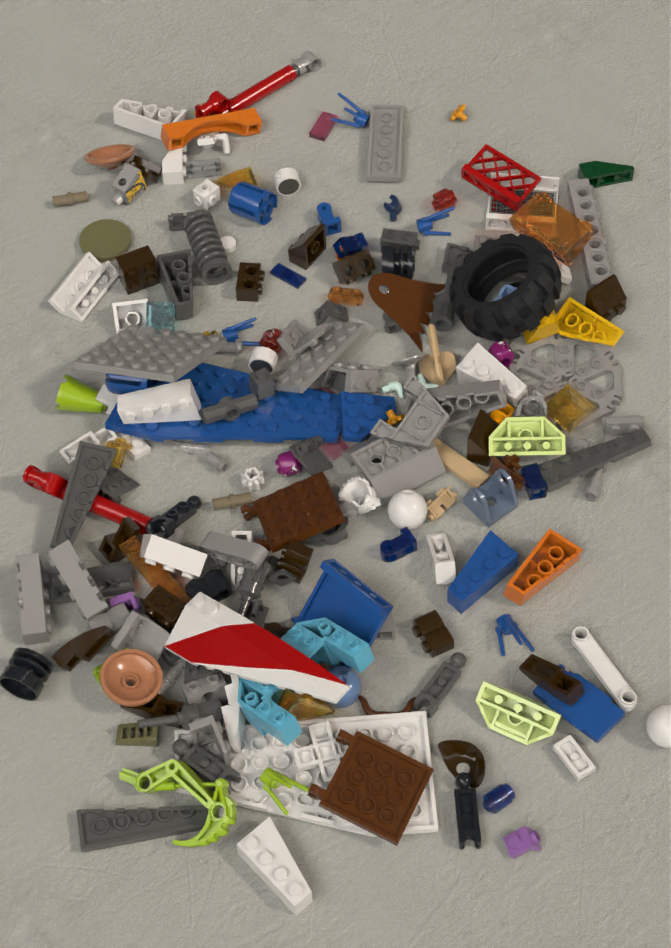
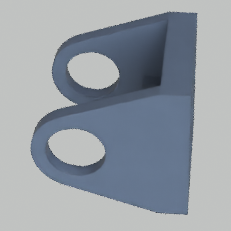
(497, 491)

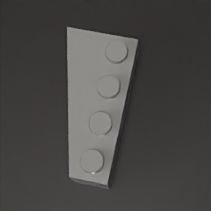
(466, 400)
(78, 579)
(33, 599)

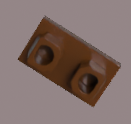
(508, 465)

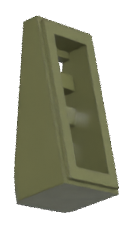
(137, 741)

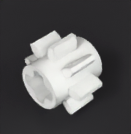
(252, 479)

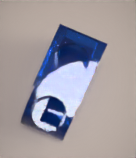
(350, 245)
(533, 481)
(398, 547)

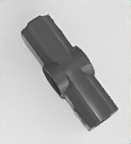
(229, 408)

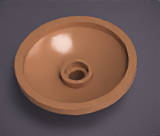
(110, 156)
(132, 667)

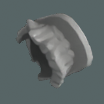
(531, 406)

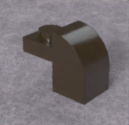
(110, 545)

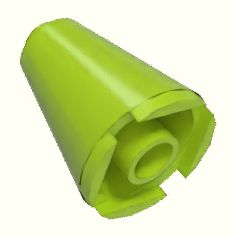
(78, 397)

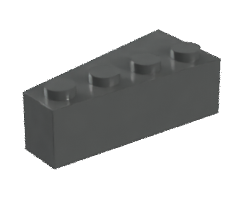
(176, 280)

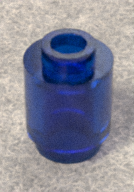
(498, 798)

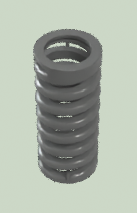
(210, 256)

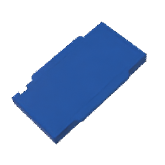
(592, 712)

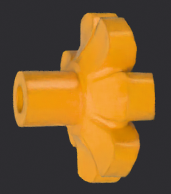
(458, 113)
(393, 419)

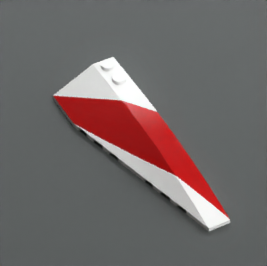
(231, 643)

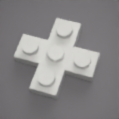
(322, 753)

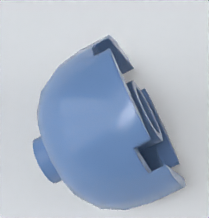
(351, 678)

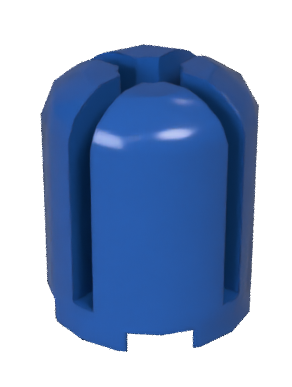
(252, 202)
(125, 384)

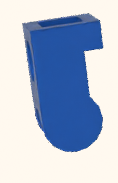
(325, 216)

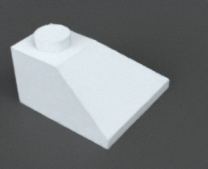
(129, 312)

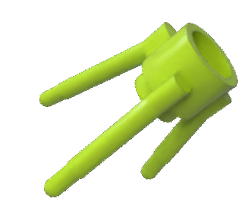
(274, 779)

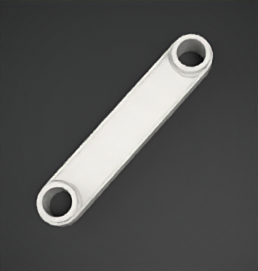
(604, 669)

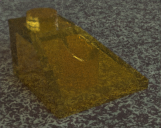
(230, 180)
(569, 408)
(304, 705)

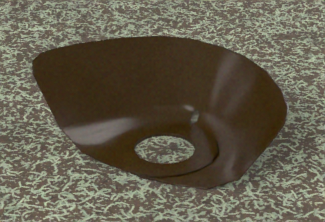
(459, 752)

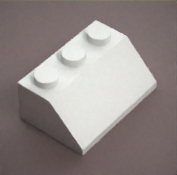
(172, 556)

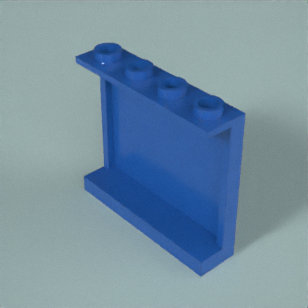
(346, 602)

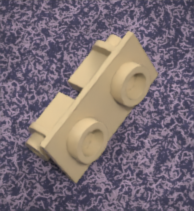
(444, 498)

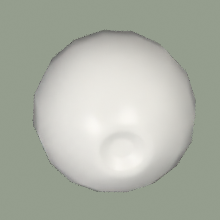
(407, 509)
(659, 725)

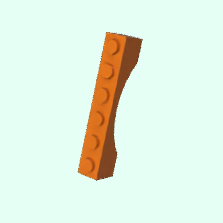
(240, 122)

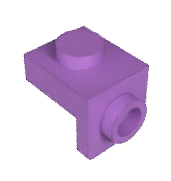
(128, 600)
(522, 841)

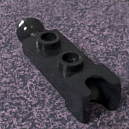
(175, 516)
(466, 811)

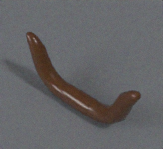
(366, 708)

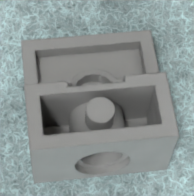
(204, 689)

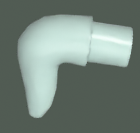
(421, 378)
(393, 386)

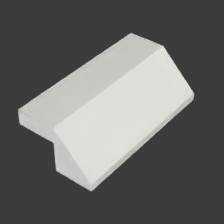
(83, 287)

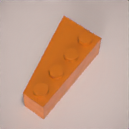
(543, 565)

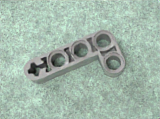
(228, 549)

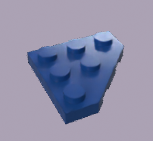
(361, 413)

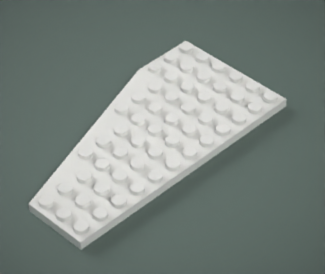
(401, 731)

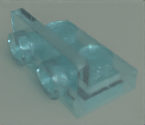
(160, 315)

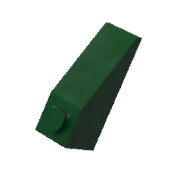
(605, 173)

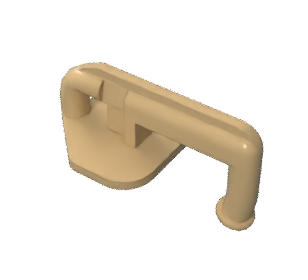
(438, 365)

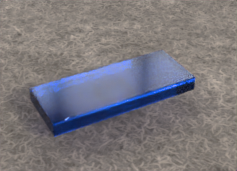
(288, 276)

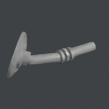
(410, 365)

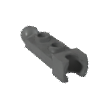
(440, 684)
(205, 763)

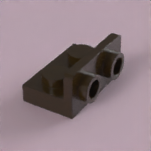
(149, 170)
(163, 607)

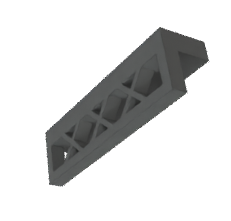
(103, 575)

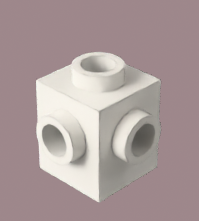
(206, 194)

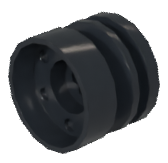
(398, 262)
(26, 674)

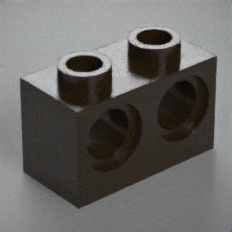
(352, 263)
(249, 282)

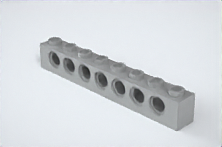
(594, 254)

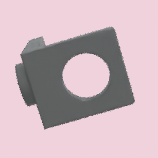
(331, 310)
(337, 380)
(274, 573)

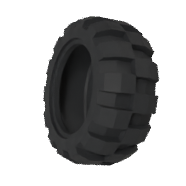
(519, 309)

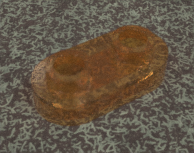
(346, 296)

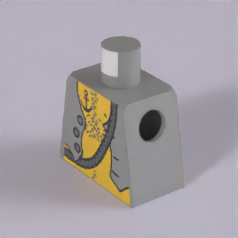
(128, 185)

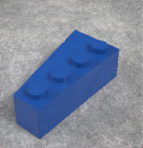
(483, 571)

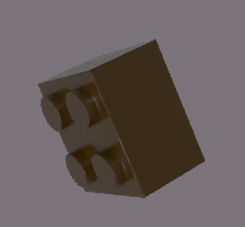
(137, 269)

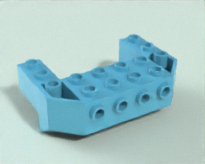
(319, 641)

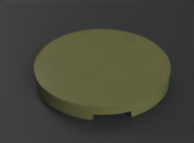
(105, 239)

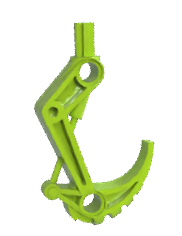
(163, 778)

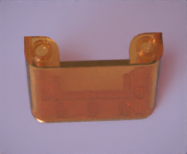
(552, 226)

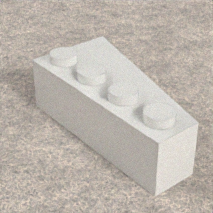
(145, 118)
(482, 366)
(160, 404)
(272, 862)

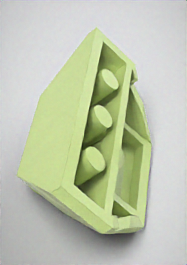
(526, 437)
(516, 714)

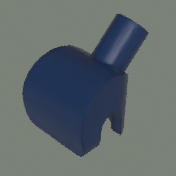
(393, 208)

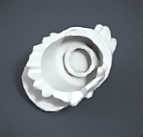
(359, 494)

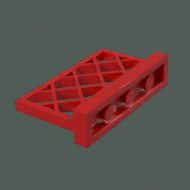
(490, 185)

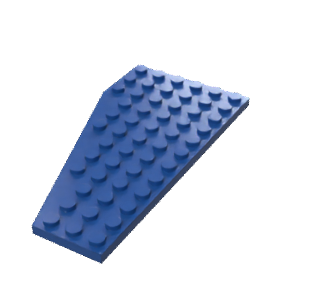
(277, 418)

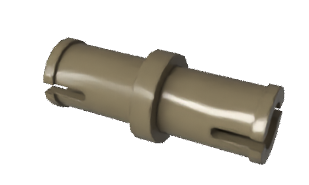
(70, 198)
(232, 501)

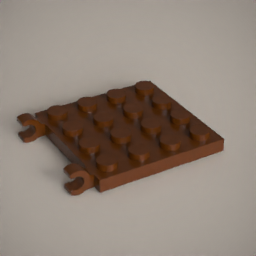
(295, 512)
(374, 786)

